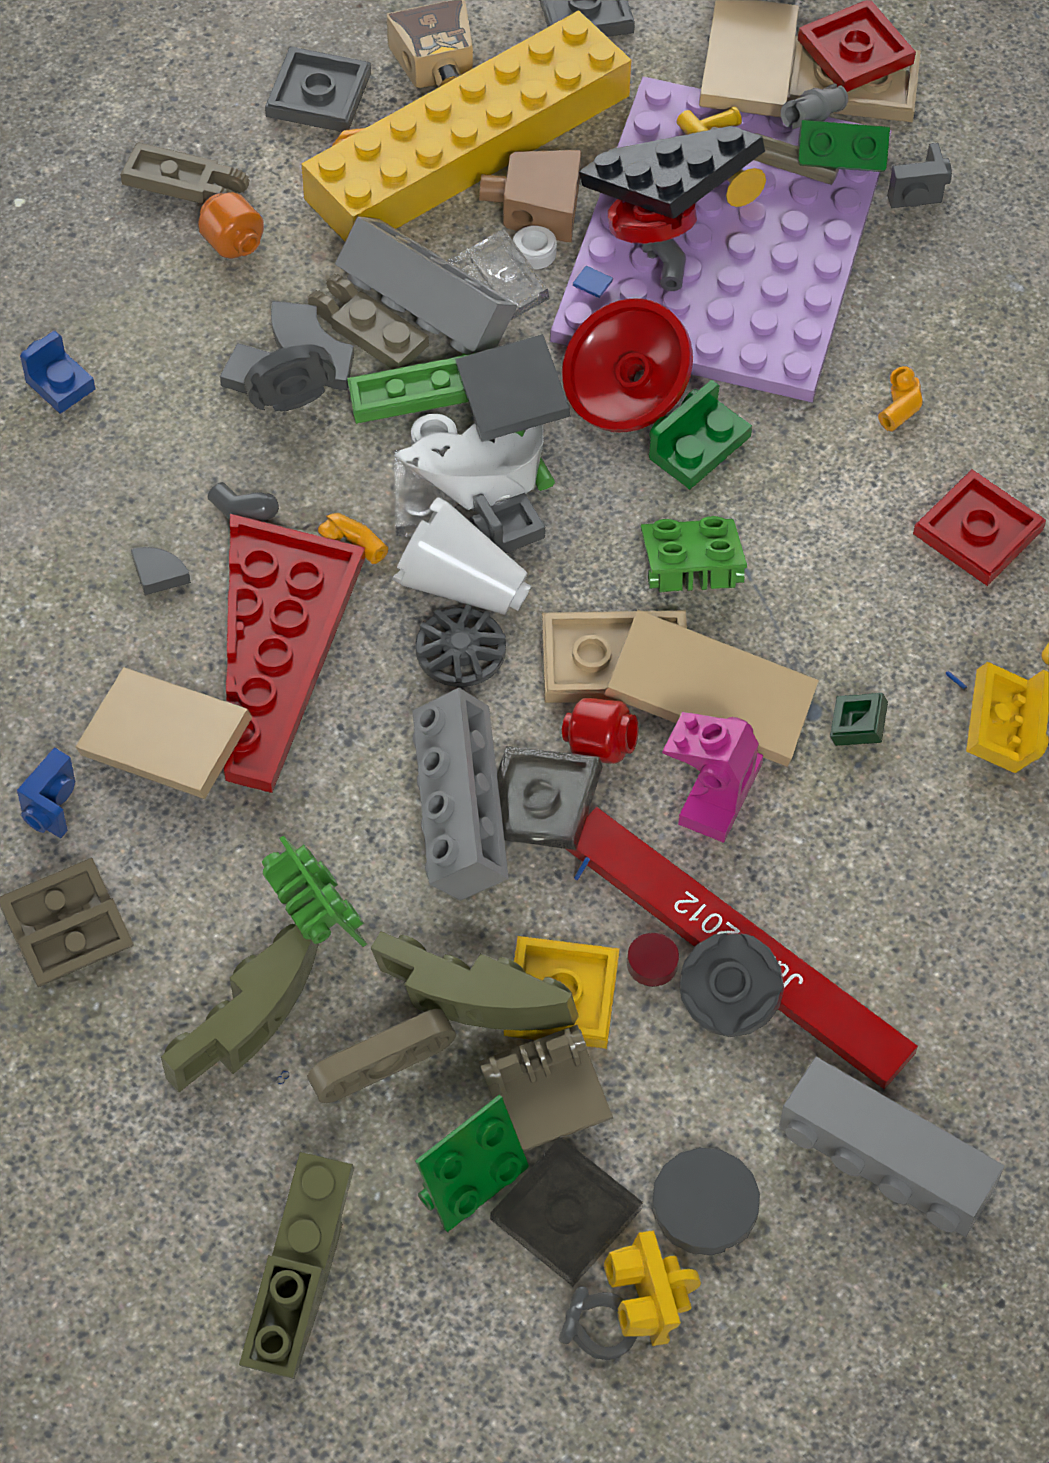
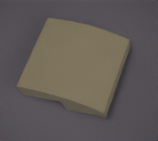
(64, 922)

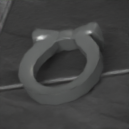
(573, 1330)

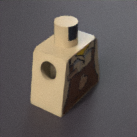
(431, 42)

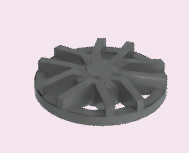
(460, 646)

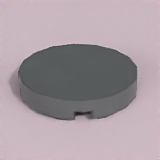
(290, 377)
(731, 984)
(705, 1201)

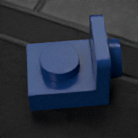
(55, 373)
(44, 792)

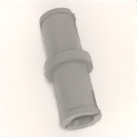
(814, 105)

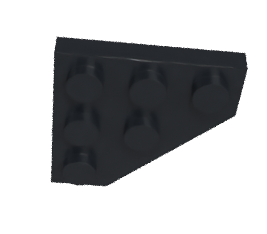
(672, 171)

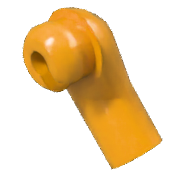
(356, 533)

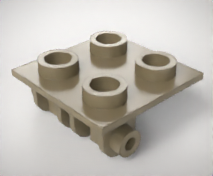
(548, 1087)

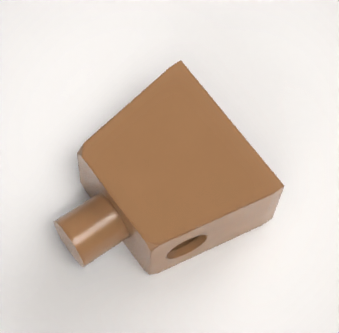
(537, 191)

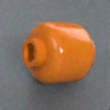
(229, 225)

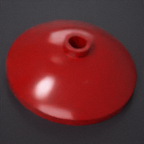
(610, 352)

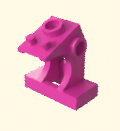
(727, 763)

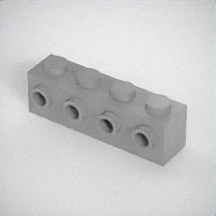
(425, 286)
(459, 795)
(890, 1147)

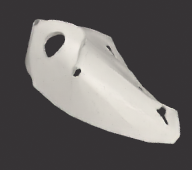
(478, 467)

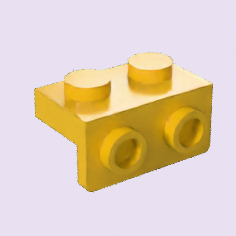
(1008, 717)

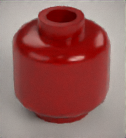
(601, 729)

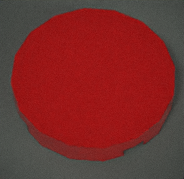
(644, 226)

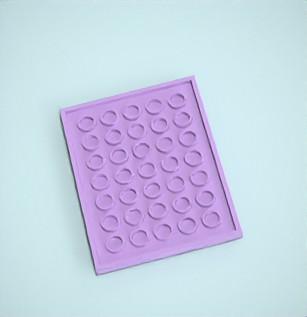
(756, 276)

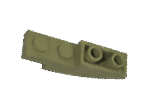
(487, 996)
(235, 1030)
(298, 1266)

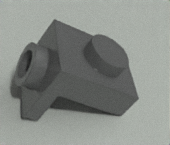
(920, 182)
(509, 522)

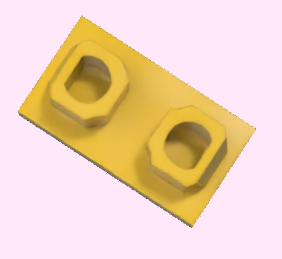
(659, 1285)

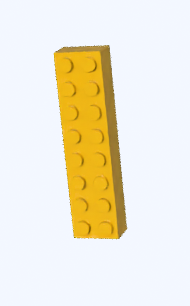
(468, 127)

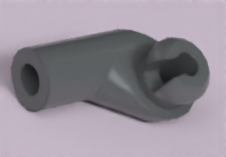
(673, 262)
(255, 505)

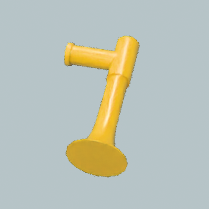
(743, 185)

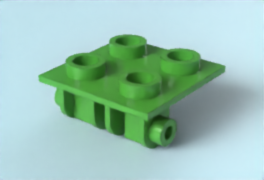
(693, 547)
(310, 893)

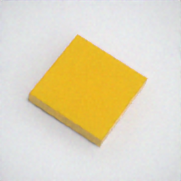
(588, 974)

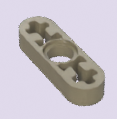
(381, 1056)

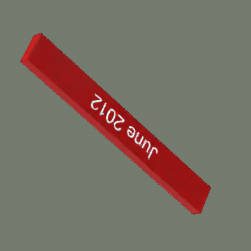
(698, 914)

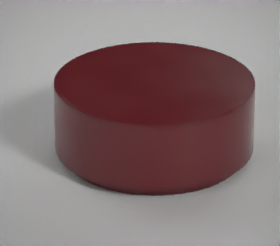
(652, 959)

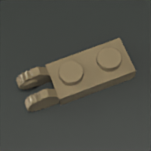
(180, 174)
(369, 324)

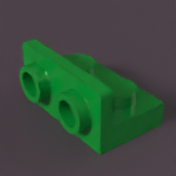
(843, 146)
(697, 436)

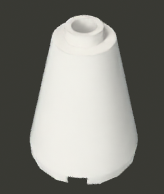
(461, 563)

